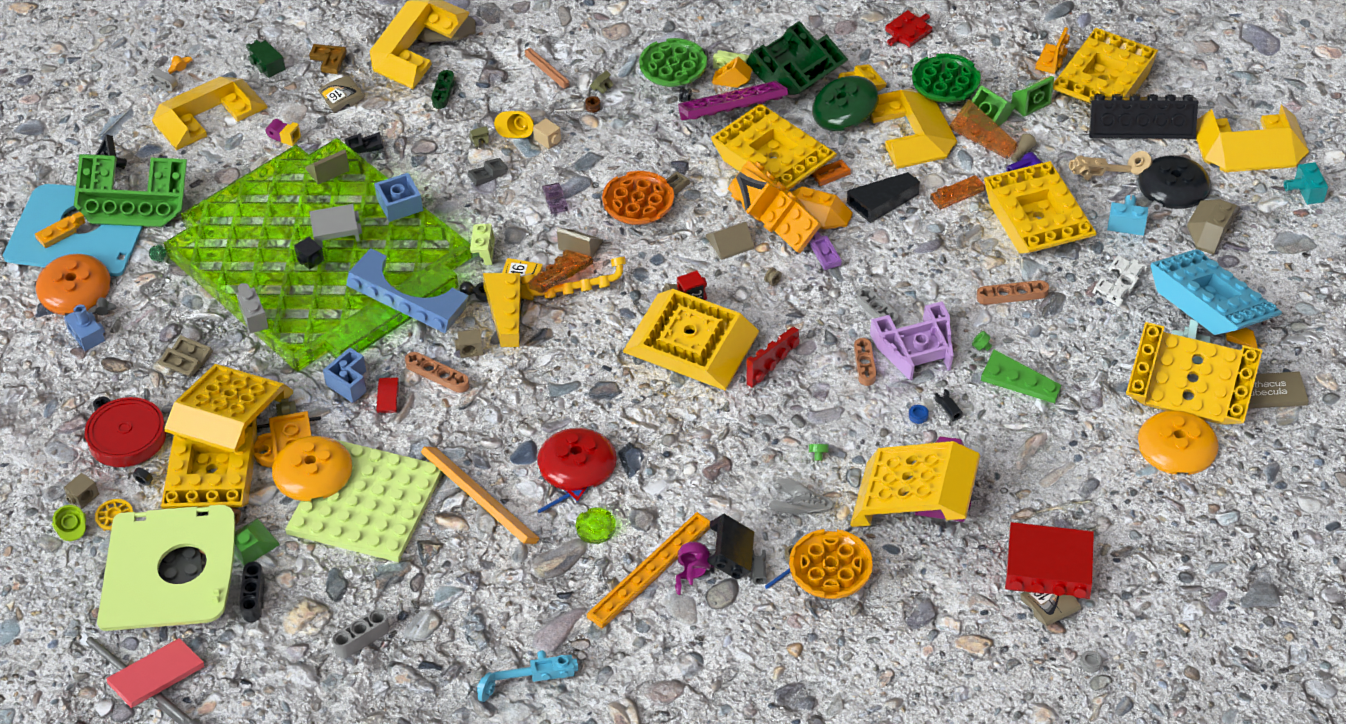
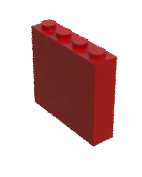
(1049, 560)

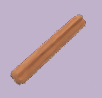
(547, 68)

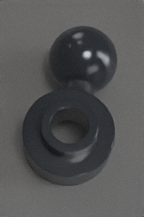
(469, 289)

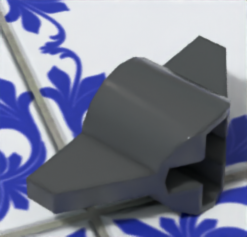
(102, 307)

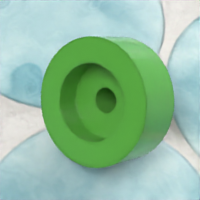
(982, 341)
(818, 449)

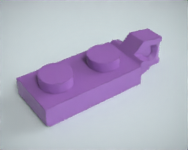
(825, 251)

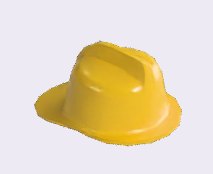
(514, 124)

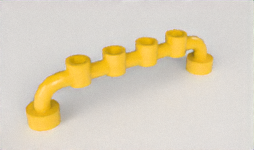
(585, 284)

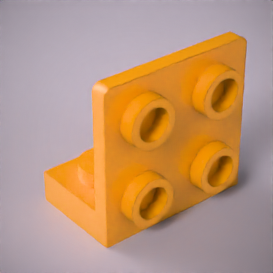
(1052, 55)

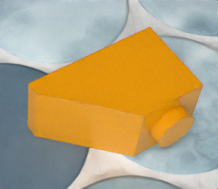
(733, 74)

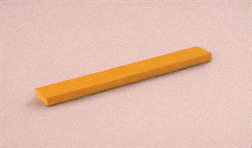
(480, 495)
(647, 571)

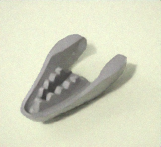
(803, 498)

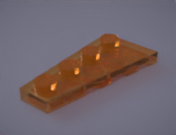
(978, 127)
(563, 268)

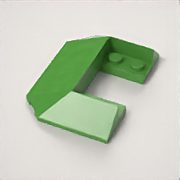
(147, 208)

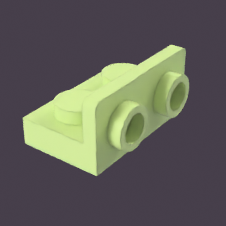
(724, 57)
(483, 242)

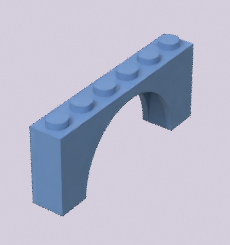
(435, 312)

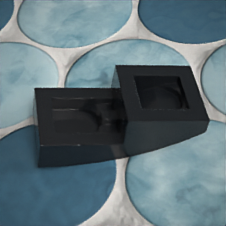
(366, 144)

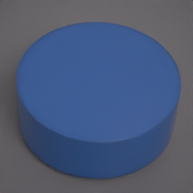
(918, 414)

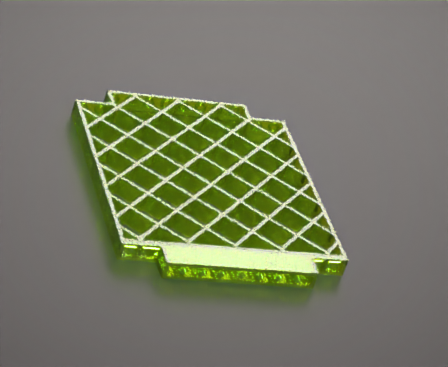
(338, 334)

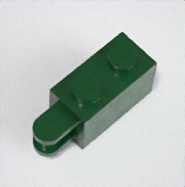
(265, 58)

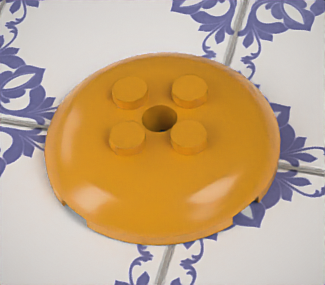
(1178, 442)
(312, 468)
(831, 564)

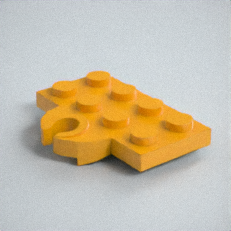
(283, 431)

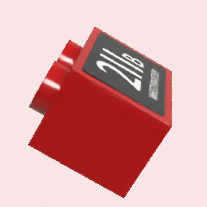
(692, 284)

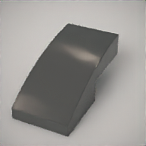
(491, 170)

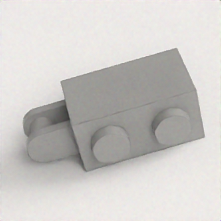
(251, 308)

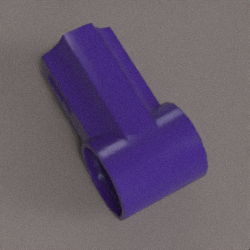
(1028, 160)

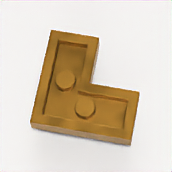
(330, 55)

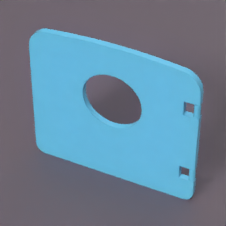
(49, 205)

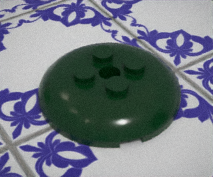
(845, 103)

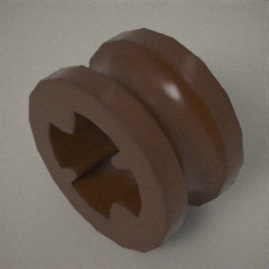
(592, 100)

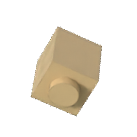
(547, 133)

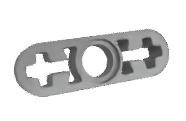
(875, 300)

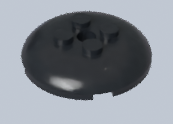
(1175, 182)

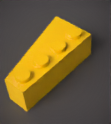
(504, 299)

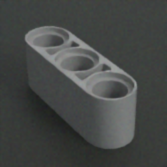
(368, 627)

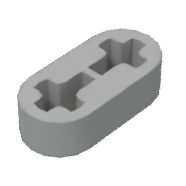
(163, 79)

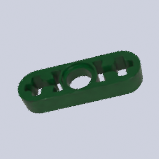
(445, 94)

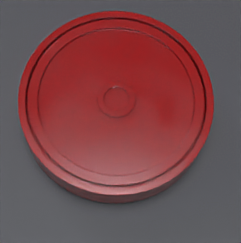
(125, 432)

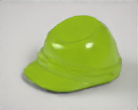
(69, 522)

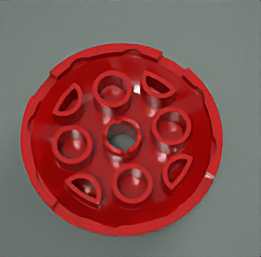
(576, 459)

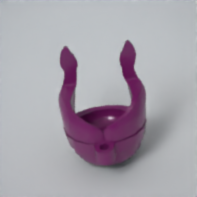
(694, 559)

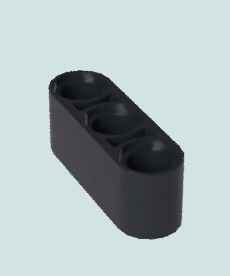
(252, 592)

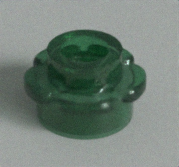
(153, 253)

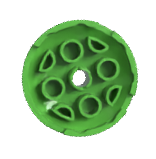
(673, 62)

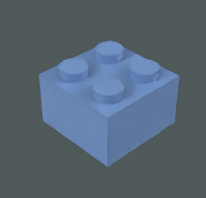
(398, 197)

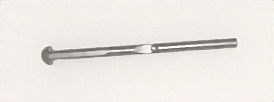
(163, 703)

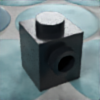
(309, 253)

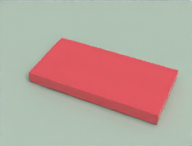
(155, 672)

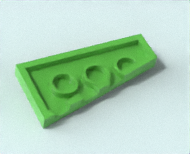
(1017, 377)

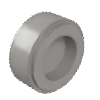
(1091, 661)

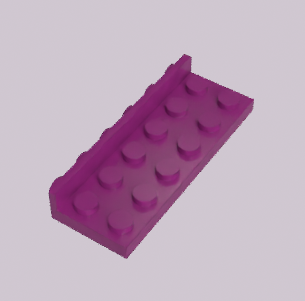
(729, 100)

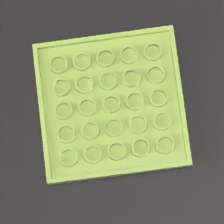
(374, 508)

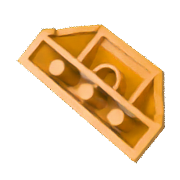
(824, 207)

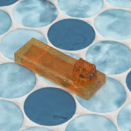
(957, 192)

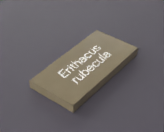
(1278, 390)

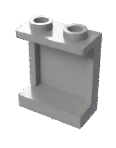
(335, 223)

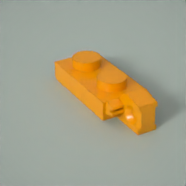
(60, 230)

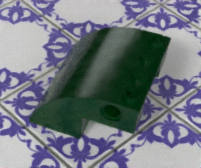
(796, 59)

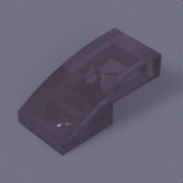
(554, 198)

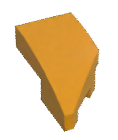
(1243, 337)

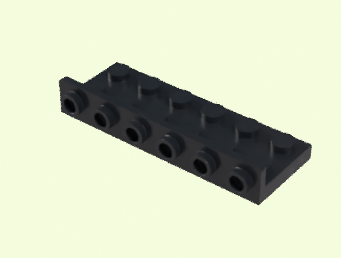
(1143, 116)

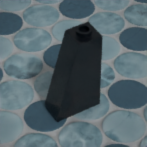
(883, 196)

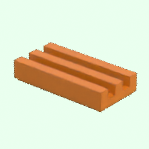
(831, 174)

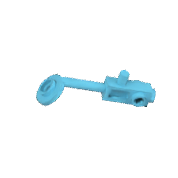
(540, 669)

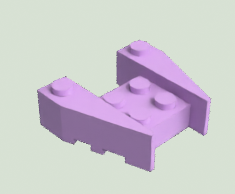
(916, 342)

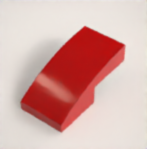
(387, 395)

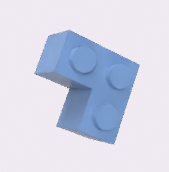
(345, 375)

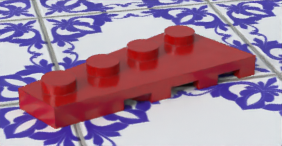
(768, 358)

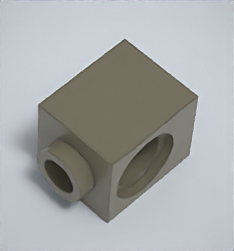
(469, 343)
(81, 491)

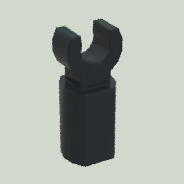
(949, 405)

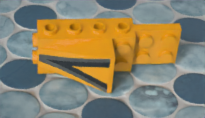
(773, 205)

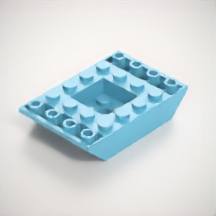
(1210, 293)

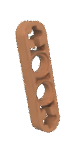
(1013, 295)
(438, 370)

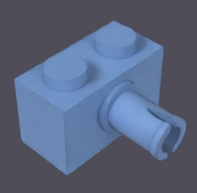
(84, 328)

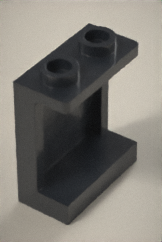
(733, 547)

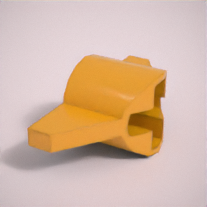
(179, 63)

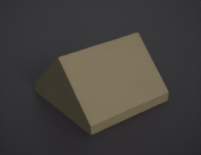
(329, 167)
(731, 240)
(577, 241)

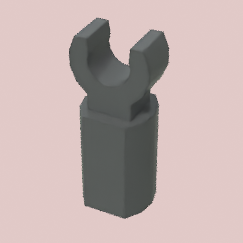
(759, 568)

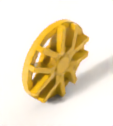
(111, 512)

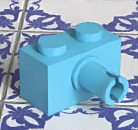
(1128, 217)

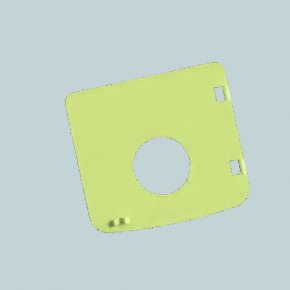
(132, 587)

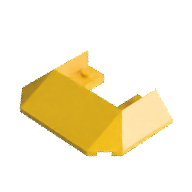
(391, 53)
(176, 115)
(932, 133)
(1274, 147)

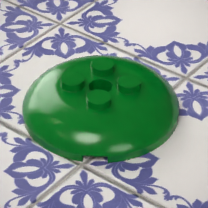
(946, 78)

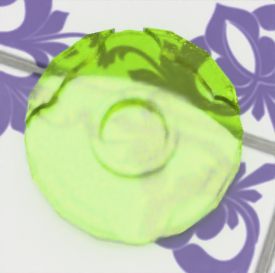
(595, 525)

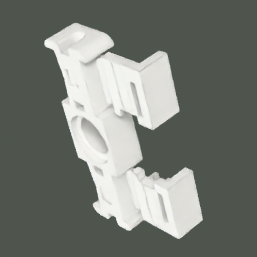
(1129, 272)

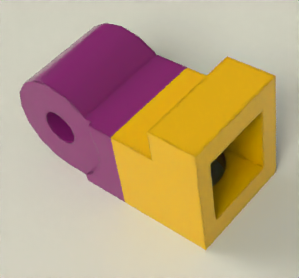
(283, 132)

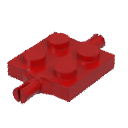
(908, 29)

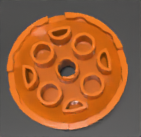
(638, 197)
(72, 282)

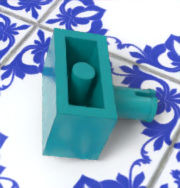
(1309, 182)

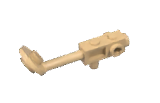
(1097, 166)

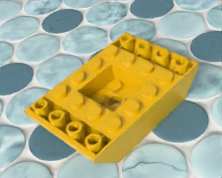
(1106, 66)
(766, 135)
(1032, 193)
(708, 354)
(193, 486)

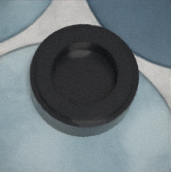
(142, 476)

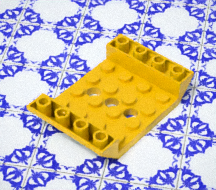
(1223, 380)
(222, 406)
(940, 481)

